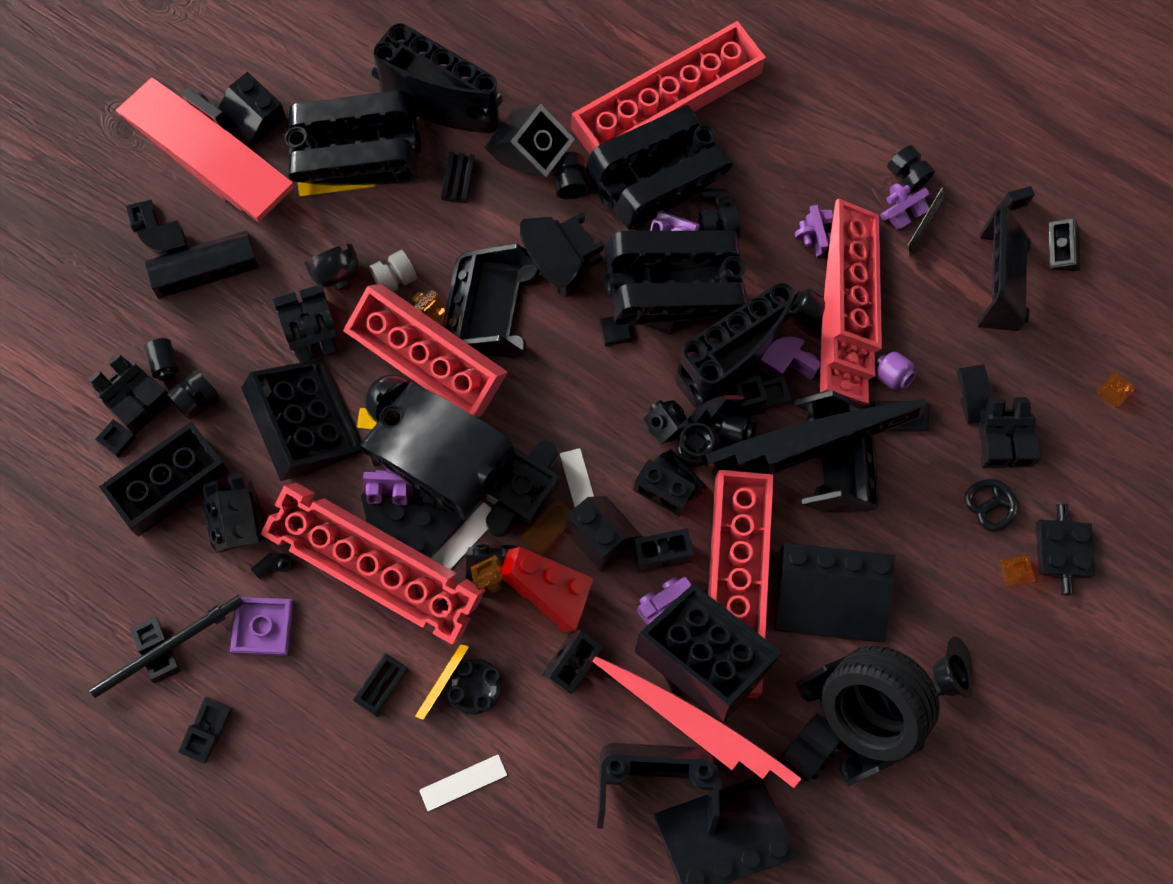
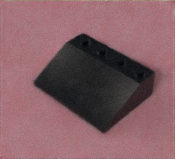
(300, 417)
(834, 592)
(706, 652)
(745, 839)

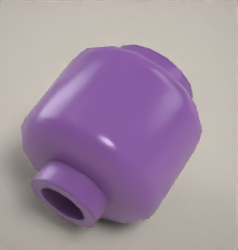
(895, 371)

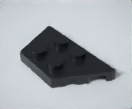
(412, 524)

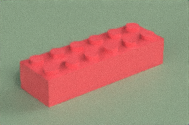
(424, 350)

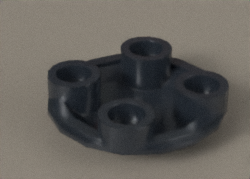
(474, 686)

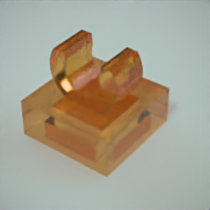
(429, 304)
(1115, 389)
(1017, 570)
(488, 574)

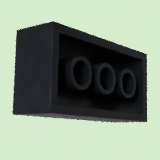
(163, 479)

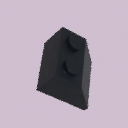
(251, 110)

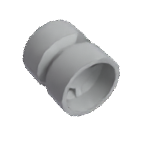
(394, 271)

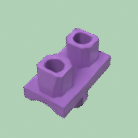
(915, 202)
(669, 222)
(813, 232)
(386, 484)

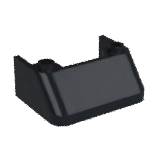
(847, 472)
(623, 759)

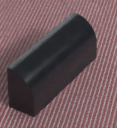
(201, 264)

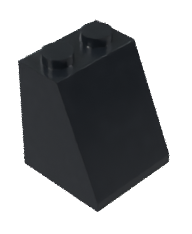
(530, 141)
(600, 530)

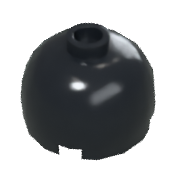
(334, 267)
(382, 394)

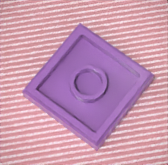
(262, 627)

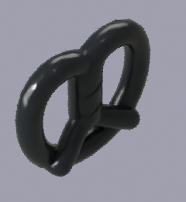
(992, 503)

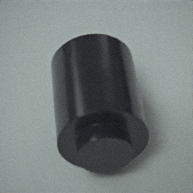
(161, 359)

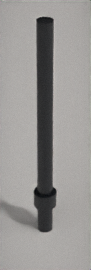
(215, 615)

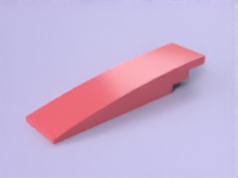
(205, 149)
(851, 303)
(700, 726)

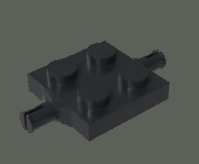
(1065, 549)

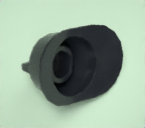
(954, 670)

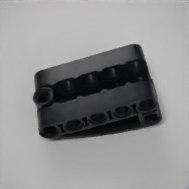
(435, 89)
(354, 140)
(656, 166)
(673, 276)
(736, 349)
(439, 448)

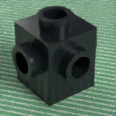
(666, 421)

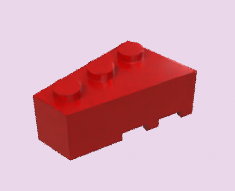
(549, 585)

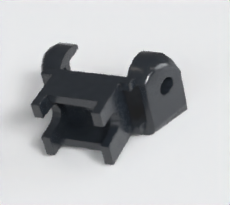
(560, 250)

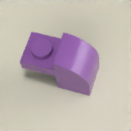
(787, 353)

